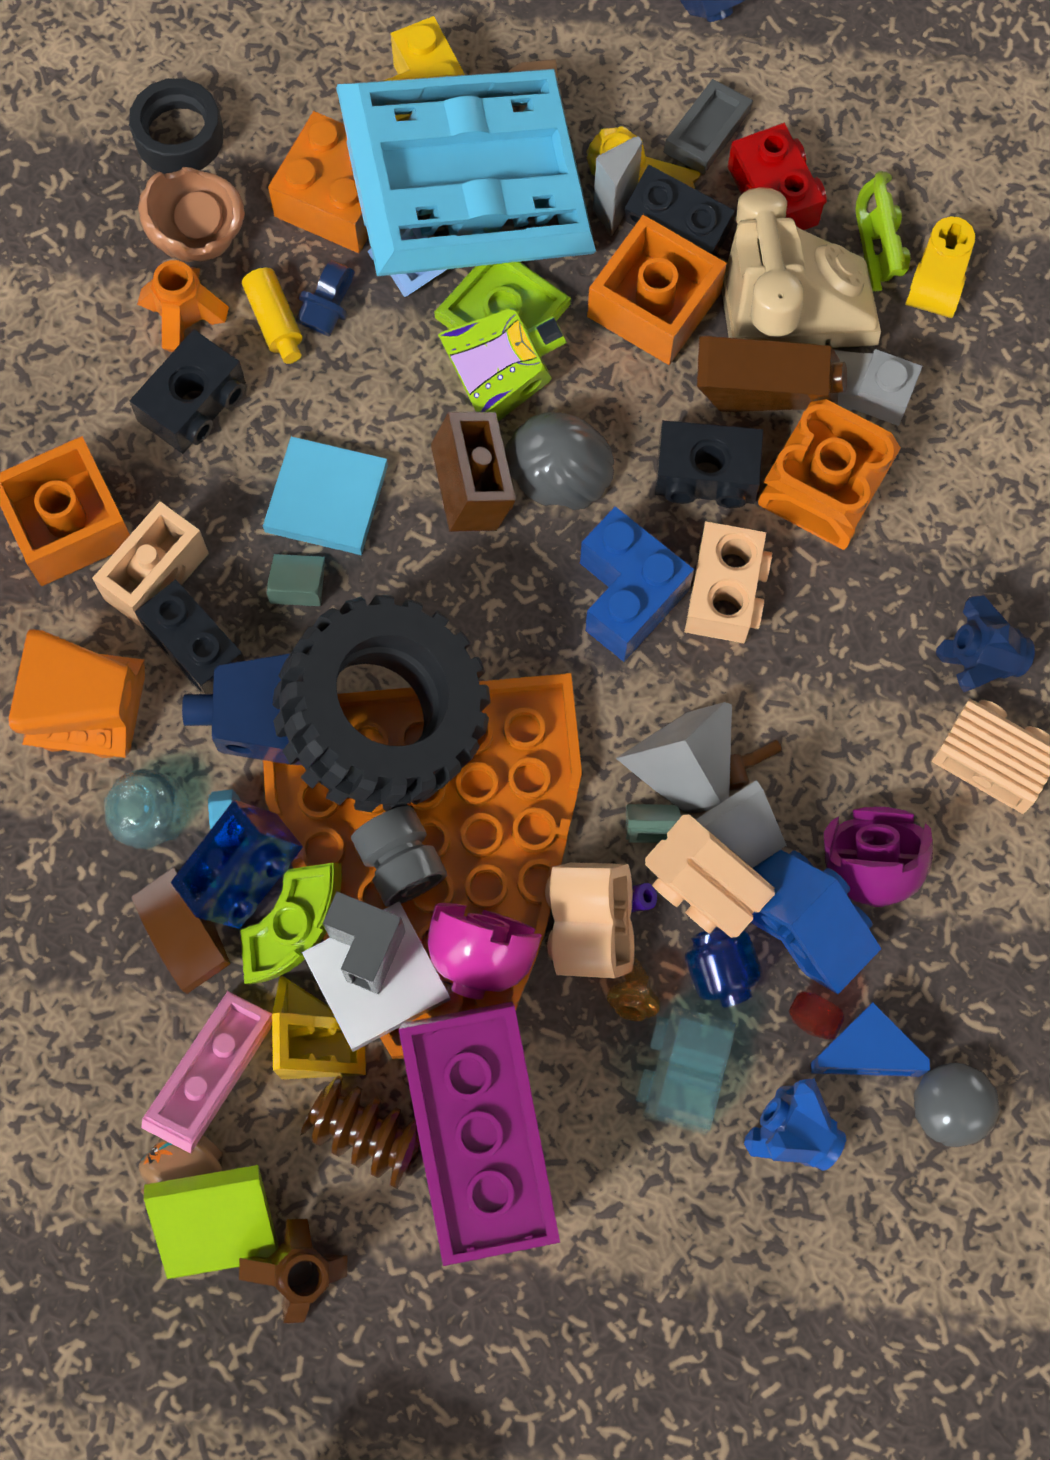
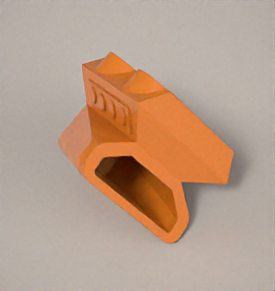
(829, 471)
(75, 697)

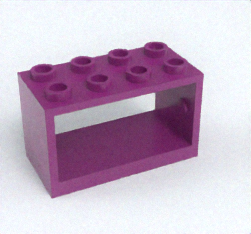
(478, 1133)

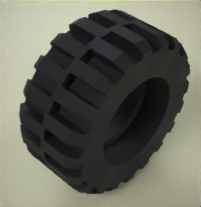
(426, 658)

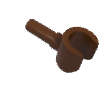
(740, 763)

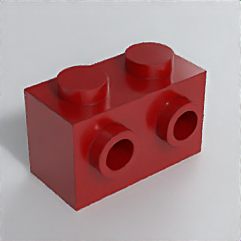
(779, 163)

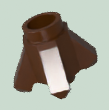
(295, 1270)

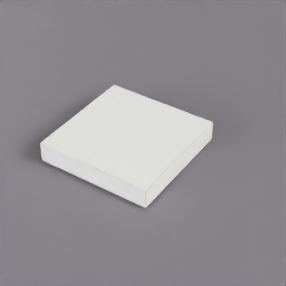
(407, 991)

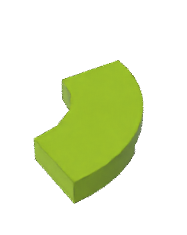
(293, 924)

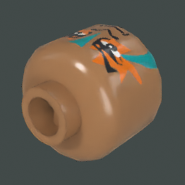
(170, 1162)

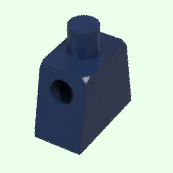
(241, 709)

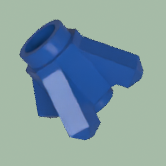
(797, 1128)

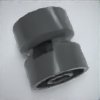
(396, 850)

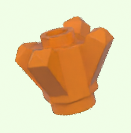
(180, 301)

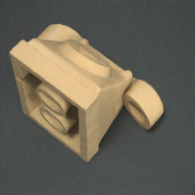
(792, 283)

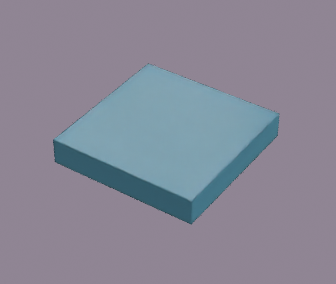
(325, 495)

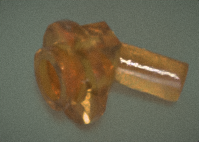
(634, 997)

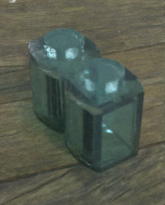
(687, 1069)

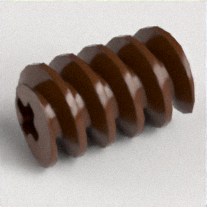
(364, 1131)

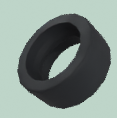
(170, 95)

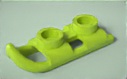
(882, 224)

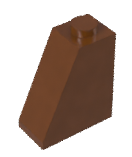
(767, 374)

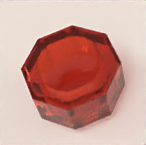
(816, 1015)

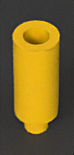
(273, 313)

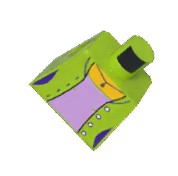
(501, 359)

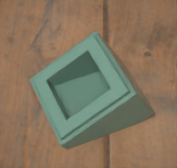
(296, 580)
(650, 822)

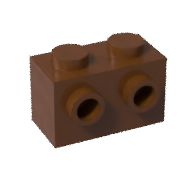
(472, 471)

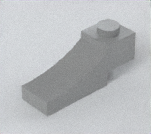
(878, 384)

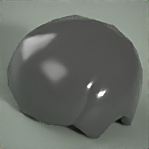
(956, 1105)

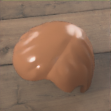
(190, 214)

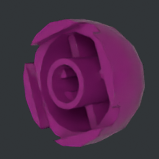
(879, 854)

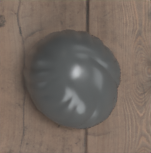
(560, 460)

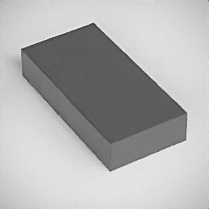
(707, 126)

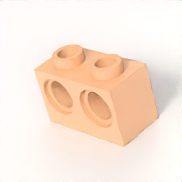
(719, 582)

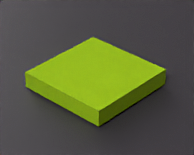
(499, 288)
(210, 1220)

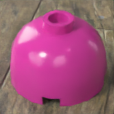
(480, 949)

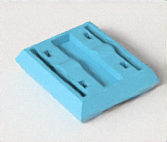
(467, 166)

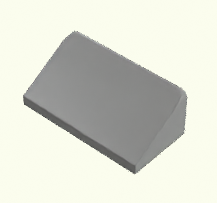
(615, 181)

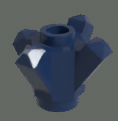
(986, 646)

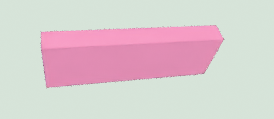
(207, 1072)

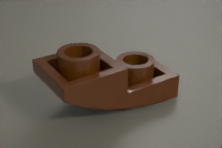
(184, 942)

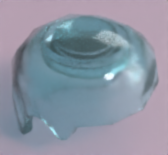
(146, 808)

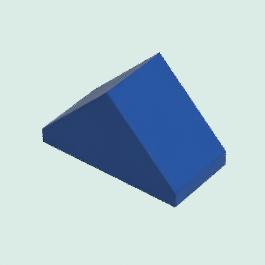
(872, 1047)

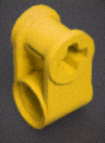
(942, 270)

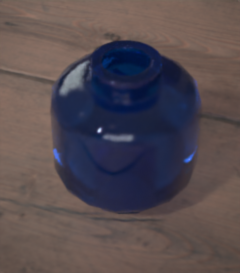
(723, 966)

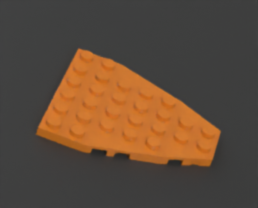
(491, 825)

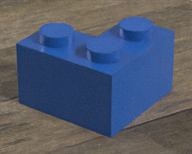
(641, 579)
(815, 920)

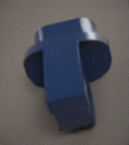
(322, 309)

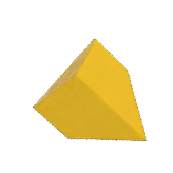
(309, 1038)

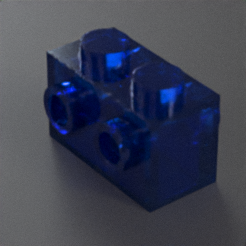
(236, 864)

